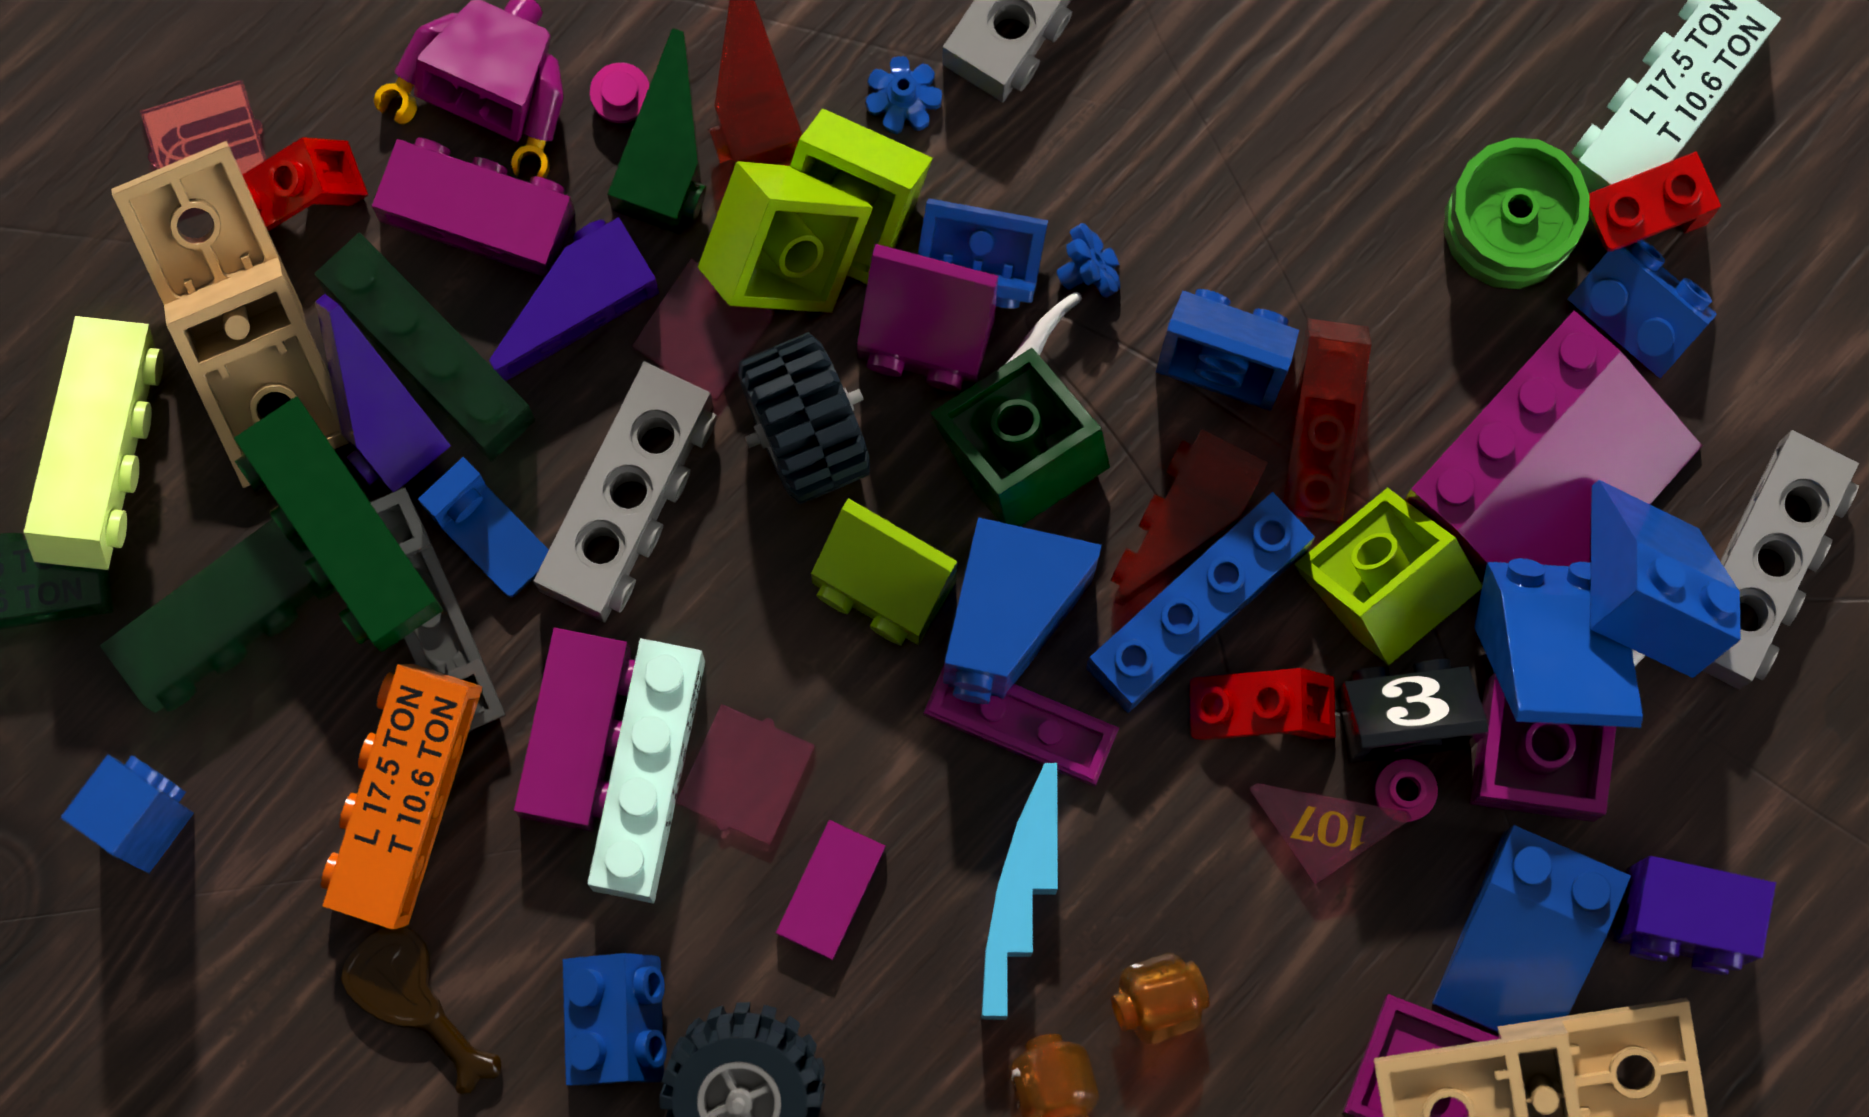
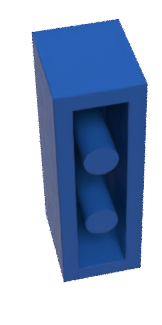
(129, 811)

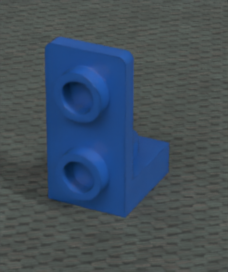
(484, 528)

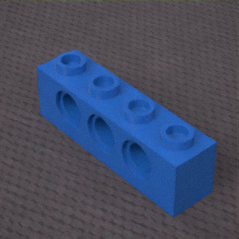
(1200, 602)

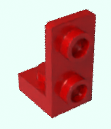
(305, 175)
(1654, 203)
(1263, 704)

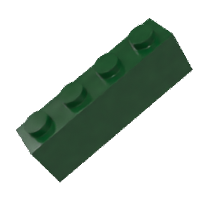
(337, 525)

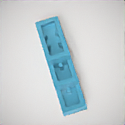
(1027, 871)

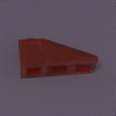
(751, 97)

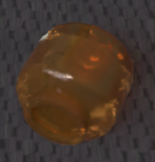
(1160, 998)
(1054, 1079)

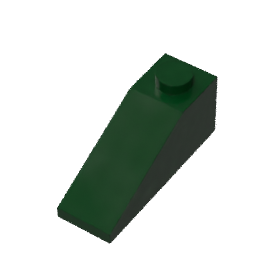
(660, 163)

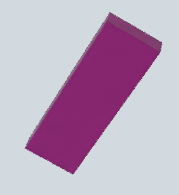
(1030, 728)

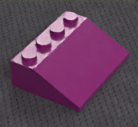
(1530, 458)

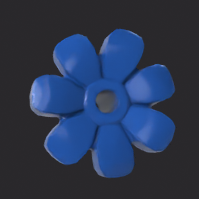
(903, 95)
(1089, 263)

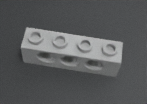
(997, 62)
(652, 402)
(1822, 480)

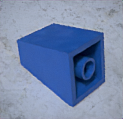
(1011, 604)

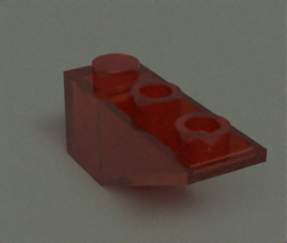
(1326, 418)
(1201, 507)

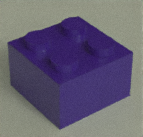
(1694, 914)

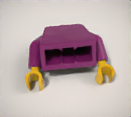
(487, 70)

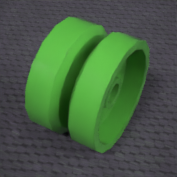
(1537, 184)

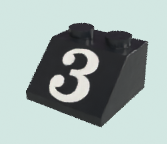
(1410, 712)

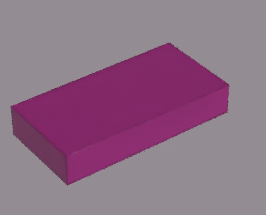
(830, 890)

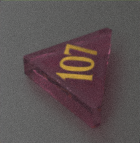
(1326, 829)

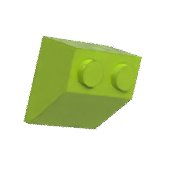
(868, 168)
(782, 239)
(883, 574)
(1390, 575)

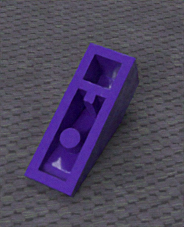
(583, 291)
(374, 409)

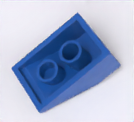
(1228, 348)
(1658, 584)
(1543, 649)
(1530, 933)

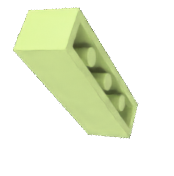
(93, 443)

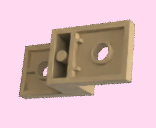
(226, 295)
(1557, 1068)

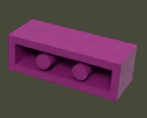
(474, 206)
(574, 730)

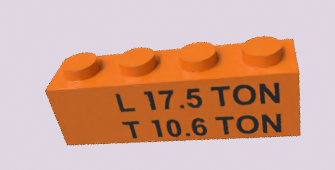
(400, 796)

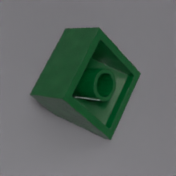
(1022, 439)

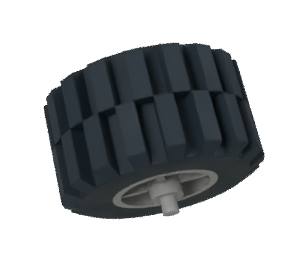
(804, 418)
(743, 1068)

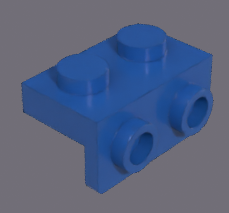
(988, 243)
(1644, 305)
(613, 1019)

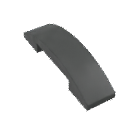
(444, 640)

